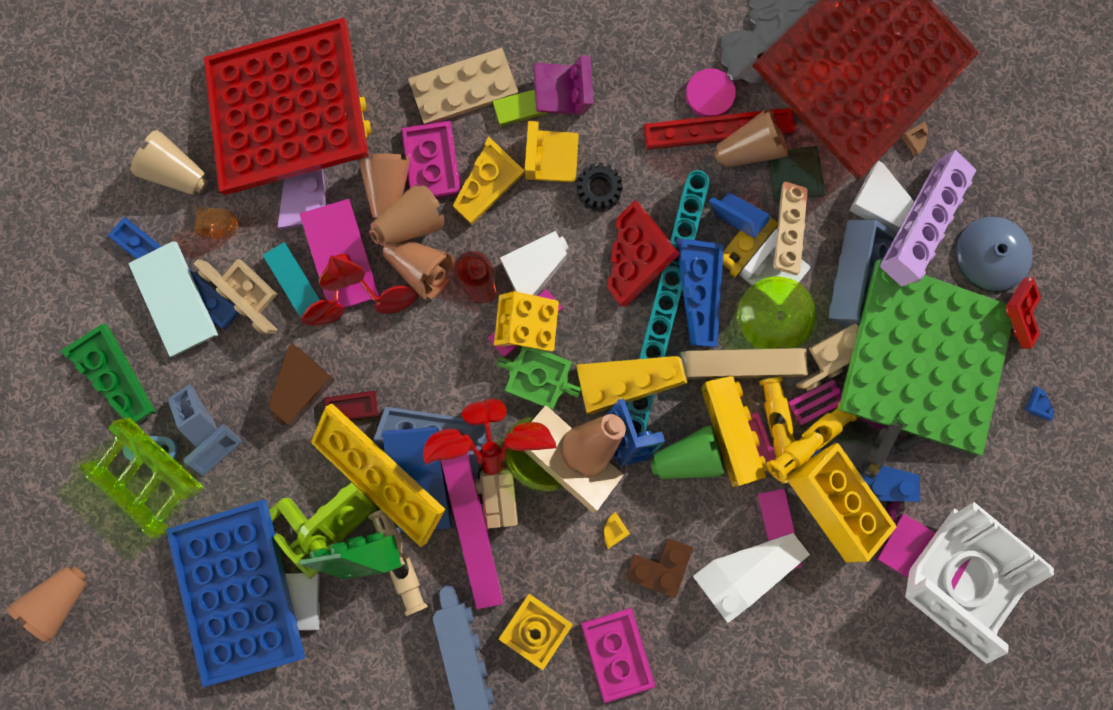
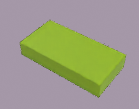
(516, 108)

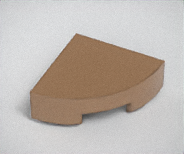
(916, 138)

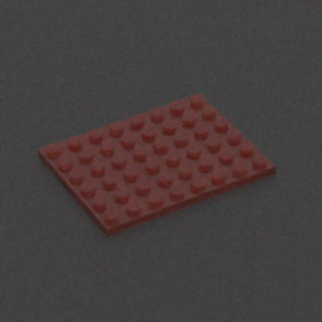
(865, 71)

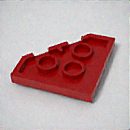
(637, 254)

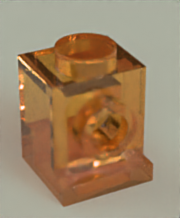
(214, 223)

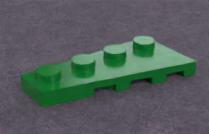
(108, 369)

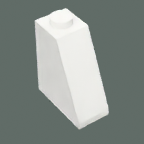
(882, 199)
(535, 263)

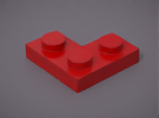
(1021, 310)

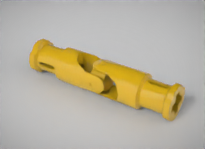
(776, 404)
(801, 450)

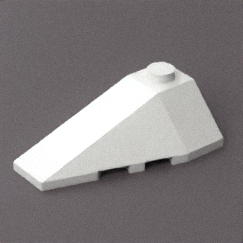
(745, 576)

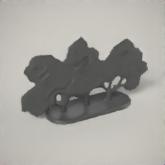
(772, 21)

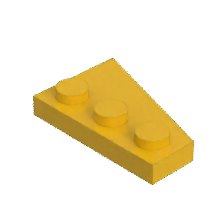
(489, 180)

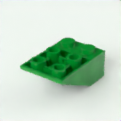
(357, 557)

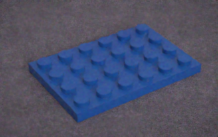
(235, 593)

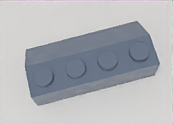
(862, 246)
(407, 419)

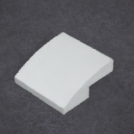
(305, 598)

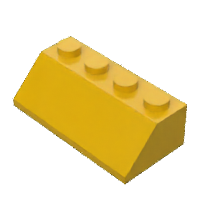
(733, 431)
(842, 504)

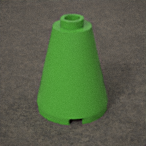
(690, 457)

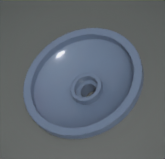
(983, 263)

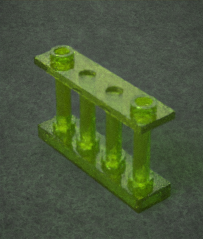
(160, 463)

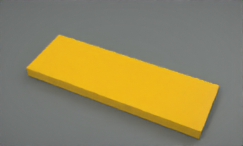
(377, 475)

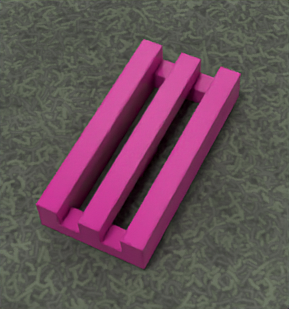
(796, 412)

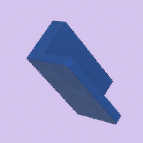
(740, 214)

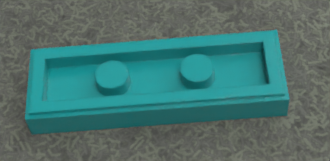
(291, 278)

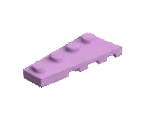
(301, 195)

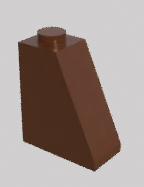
(297, 386)

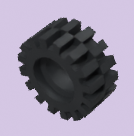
(599, 172)

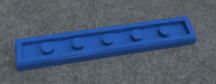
(139, 244)

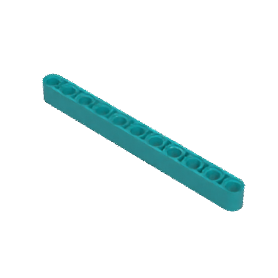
(671, 293)

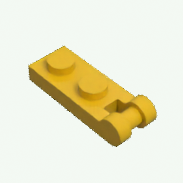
(745, 247)

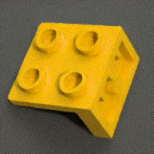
(550, 155)
(526, 321)

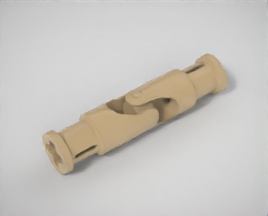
(409, 585)

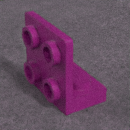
(564, 87)

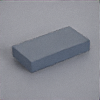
(212, 450)

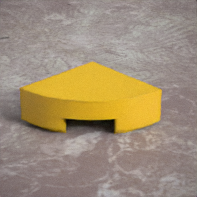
(614, 530)

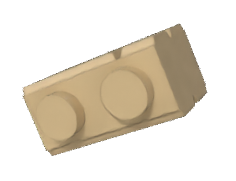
(498, 499)

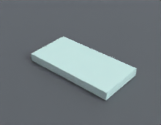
(173, 299)

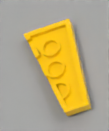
(627, 380)

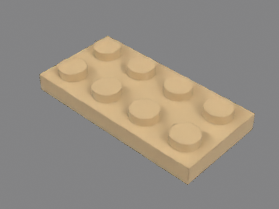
(463, 86)

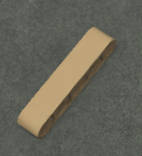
(744, 363)

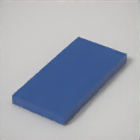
(406, 450)

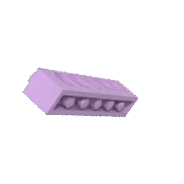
(928, 219)

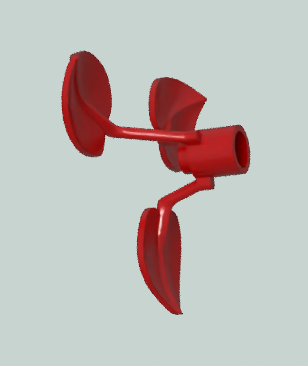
(343, 272)
(450, 444)

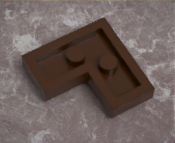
(666, 574)

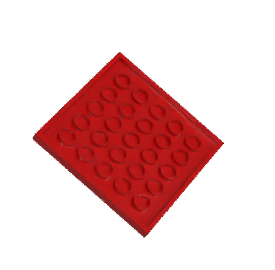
(285, 107)

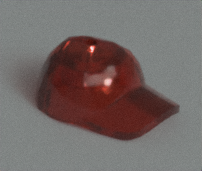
(476, 279)

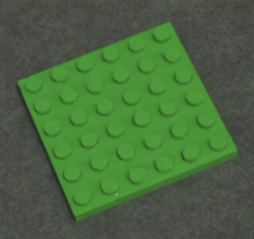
(928, 360)

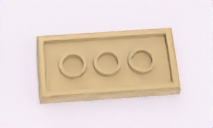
(588, 490)

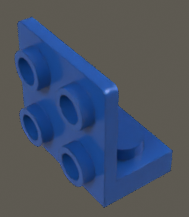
(634, 447)

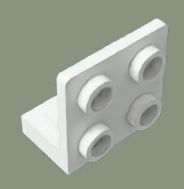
(763, 261)

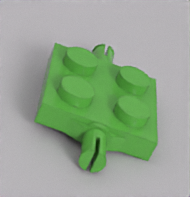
(538, 377)

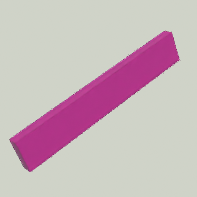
(472, 531)

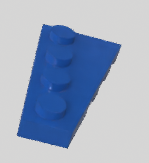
(701, 284)
(893, 484)

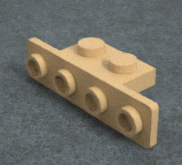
(790, 229)
(244, 289)
(831, 356)

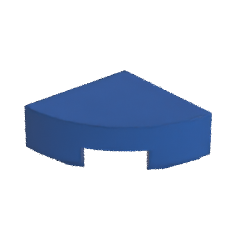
(1040, 405)

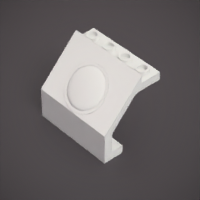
(989, 587)

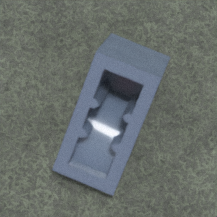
(191, 416)

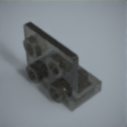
(867, 445)

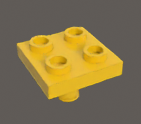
(535, 631)

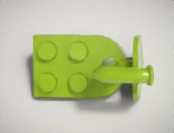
(326, 527)

